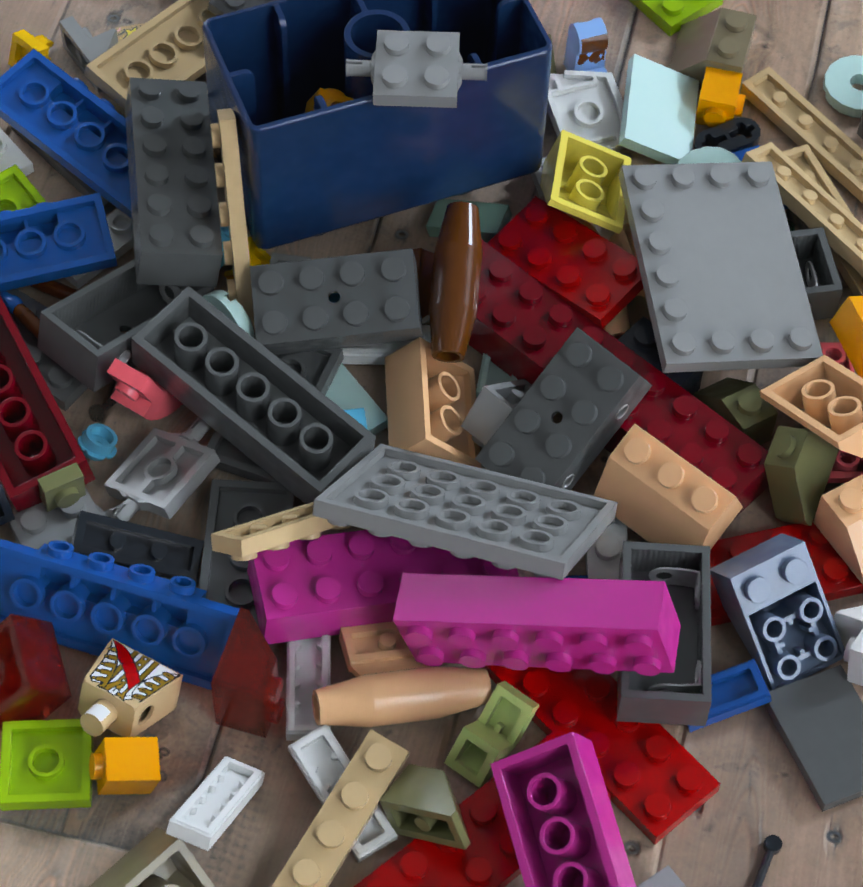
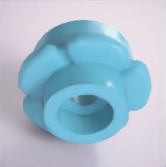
(98, 442)

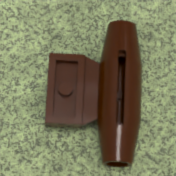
(451, 282)

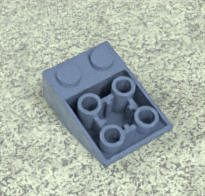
(779, 610)

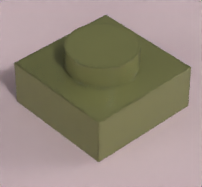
(62, 487)

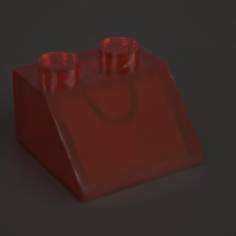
(30, 670)
(247, 681)

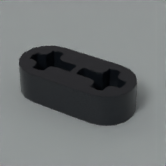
(725, 135)

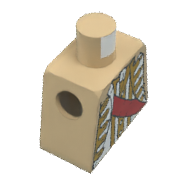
(126, 692)

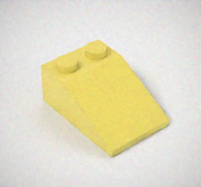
(585, 181)

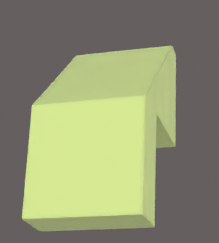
(492, 735)

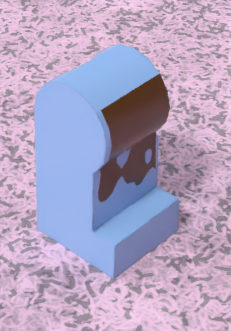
(586, 46)

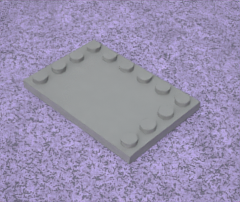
(718, 267)
(467, 511)

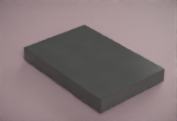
(824, 734)

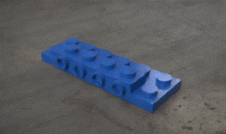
(69, 125)
(54, 241)
(103, 601)

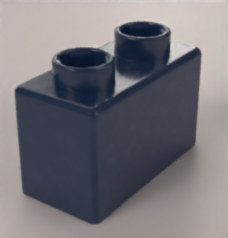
(362, 158)

